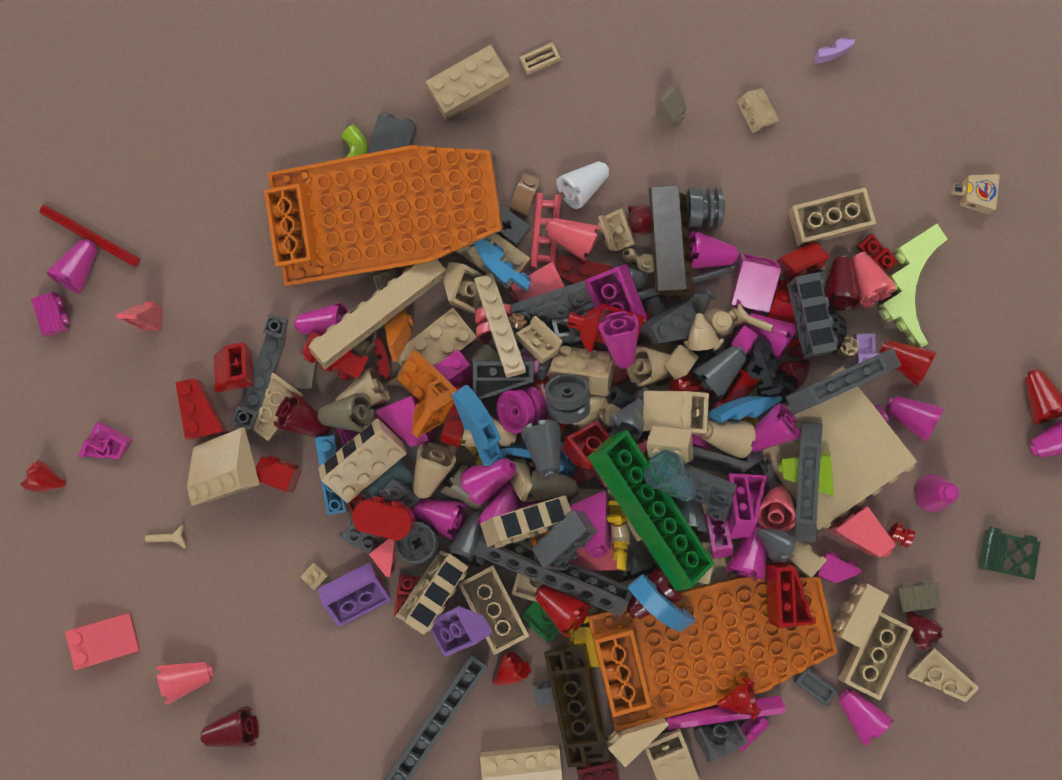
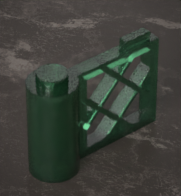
(995, 552)

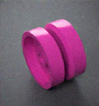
(521, 407)

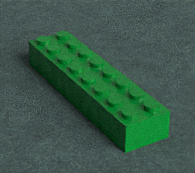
(651, 511)

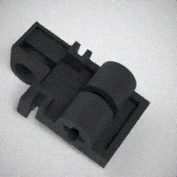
(764, 366)

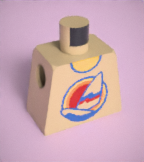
(978, 192)

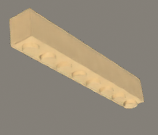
(375, 312)

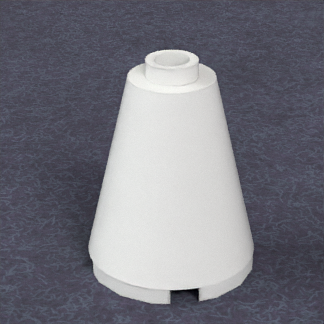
(582, 183)

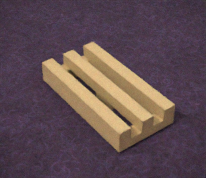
(543, 64)

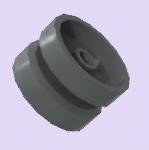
(568, 398)

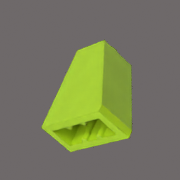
(790, 470)

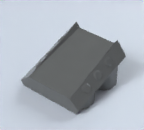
(719, 738)

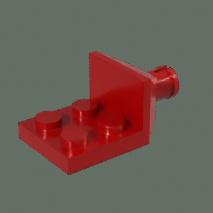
(590, 324)

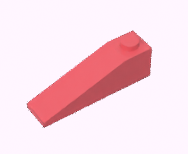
(143, 316)

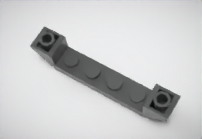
(266, 364)
(843, 381)
(724, 464)
(808, 481)

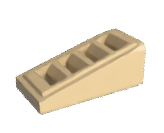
(522, 480)

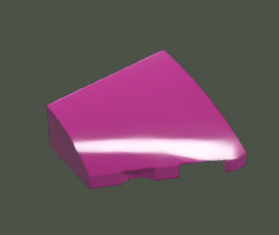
(105, 443)

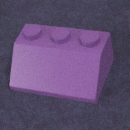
(354, 594)
(459, 630)

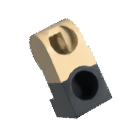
(614, 403)

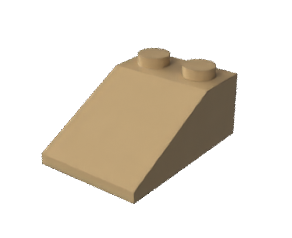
(630, 742)

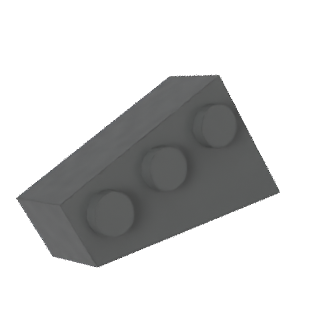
(669, 324)
(491, 380)
(564, 541)

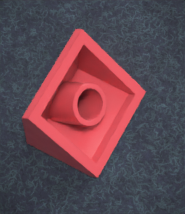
(385, 557)

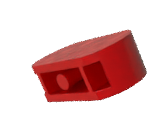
(453, 428)
(383, 518)

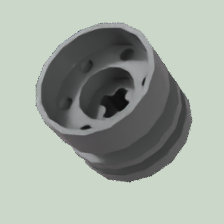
(707, 207)
(408, 549)

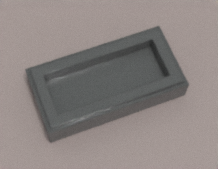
(816, 686)

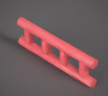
(537, 222)

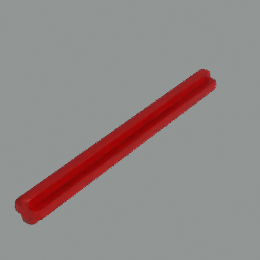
(88, 234)

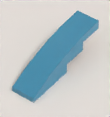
(746, 406)

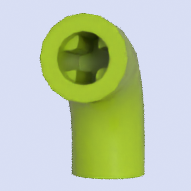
(355, 141)

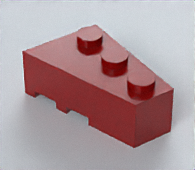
(348, 366)
(197, 411)

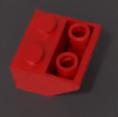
(805, 259)
(781, 304)
(233, 368)

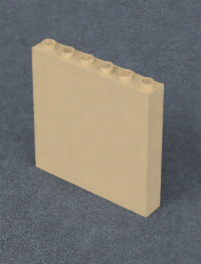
(861, 447)

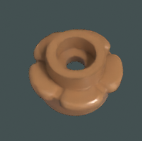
(517, 321)

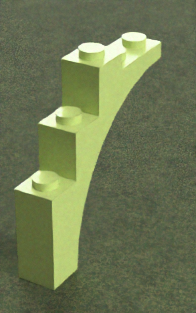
(902, 306)

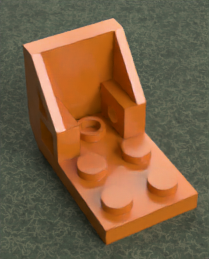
(430, 389)

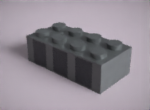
(812, 315)

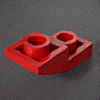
(877, 252)
(384, 364)
(405, 587)

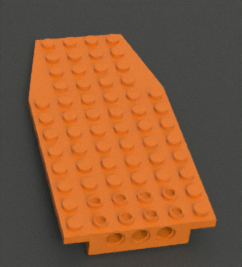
(379, 211)
(668, 672)

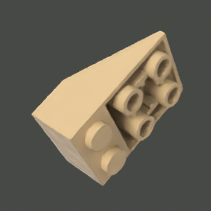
(676, 410)
(671, 757)

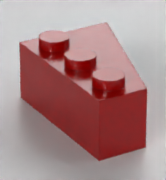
(785, 597)

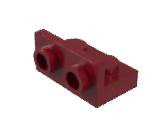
(599, 770)

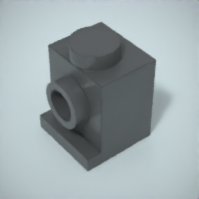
(543, 693)

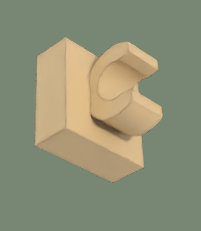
(314, 576)

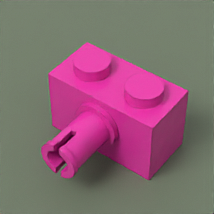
(719, 537)

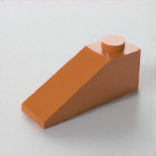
(398, 333)

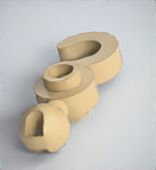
(644, 263)

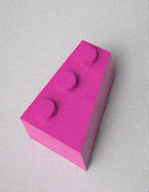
(746, 503)

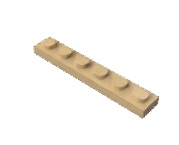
(499, 326)

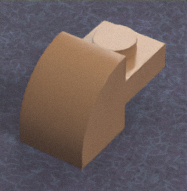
(525, 194)

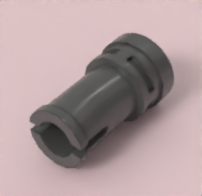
(771, 481)

